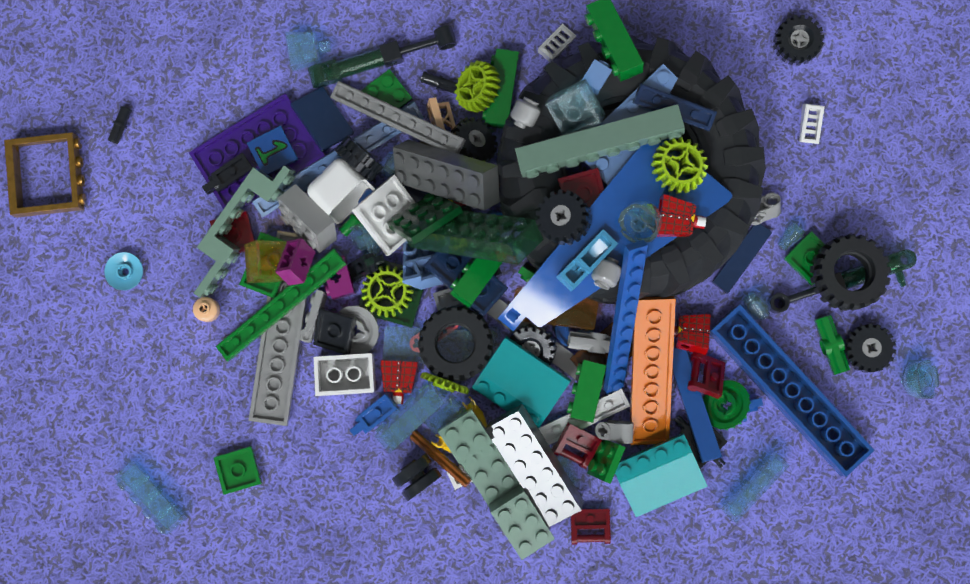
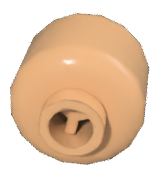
(212, 312)

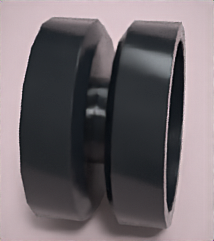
(416, 476)

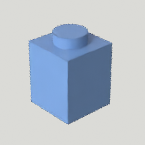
(597, 75)

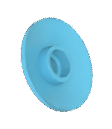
(115, 267)

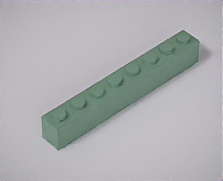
(600, 141)

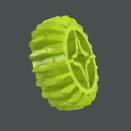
(477, 86)
(695, 169)
(379, 296)

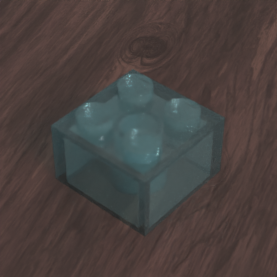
(575, 108)

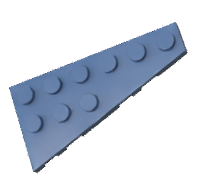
(608, 166)

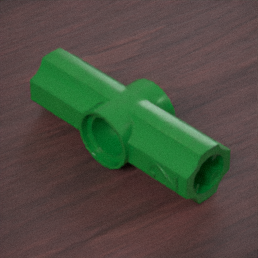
(832, 345)

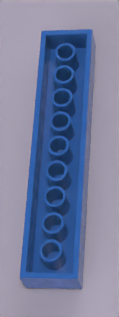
(791, 391)

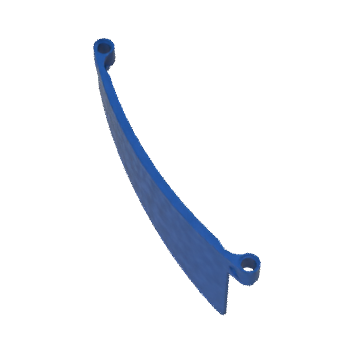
(546, 296)

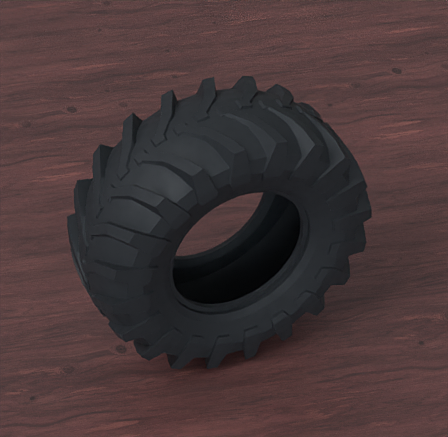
(729, 146)

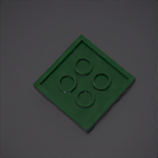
(424, 217)
(409, 314)

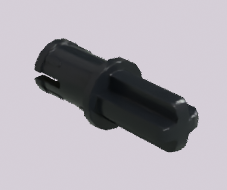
(438, 82)
(119, 125)

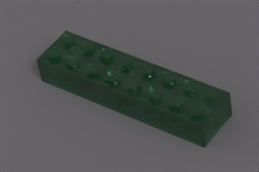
(485, 237)

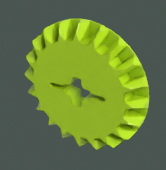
(444, 384)

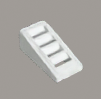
(546, 53)
(804, 117)

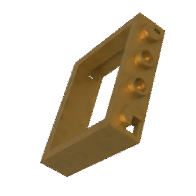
(14, 175)

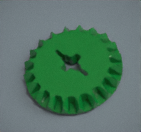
(738, 397)

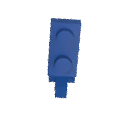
(374, 414)

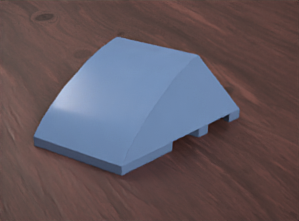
(413, 268)

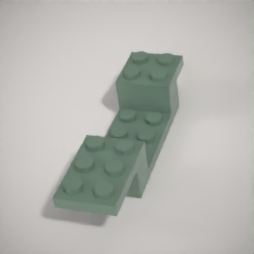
(214, 242)
(496, 483)

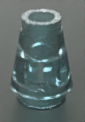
(791, 236)

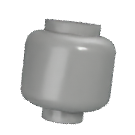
(525, 112)
(606, 273)

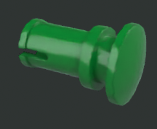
(353, 220)

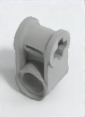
(769, 208)
(615, 431)

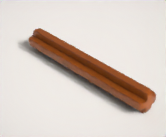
(440, 458)

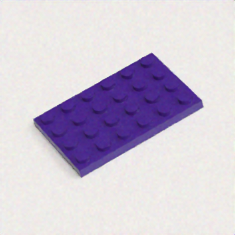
(234, 141)

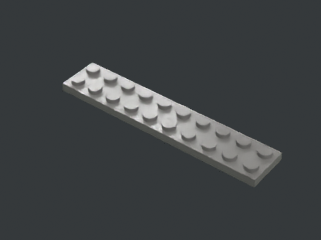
(278, 362)

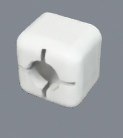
(338, 189)

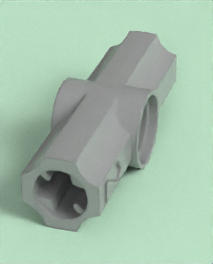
(592, 342)

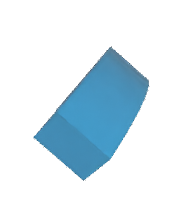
(587, 260)

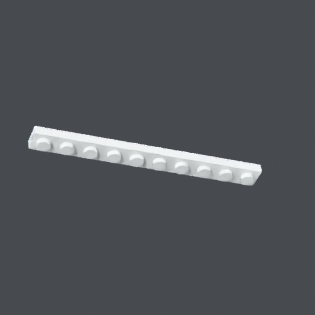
(551, 432)

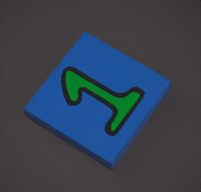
(272, 151)

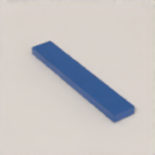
(694, 408)

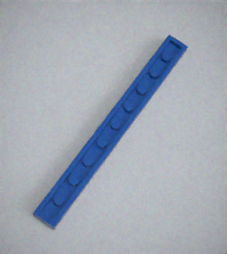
(625, 315)

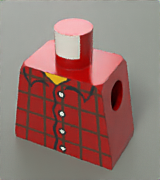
(678, 217)
(693, 333)
(398, 378)

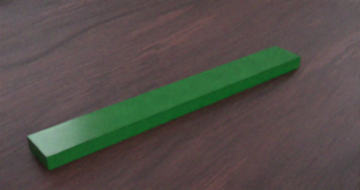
(280, 306)

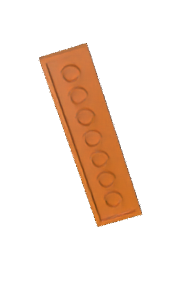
(652, 369)

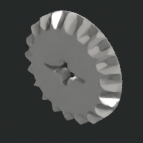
(365, 322)

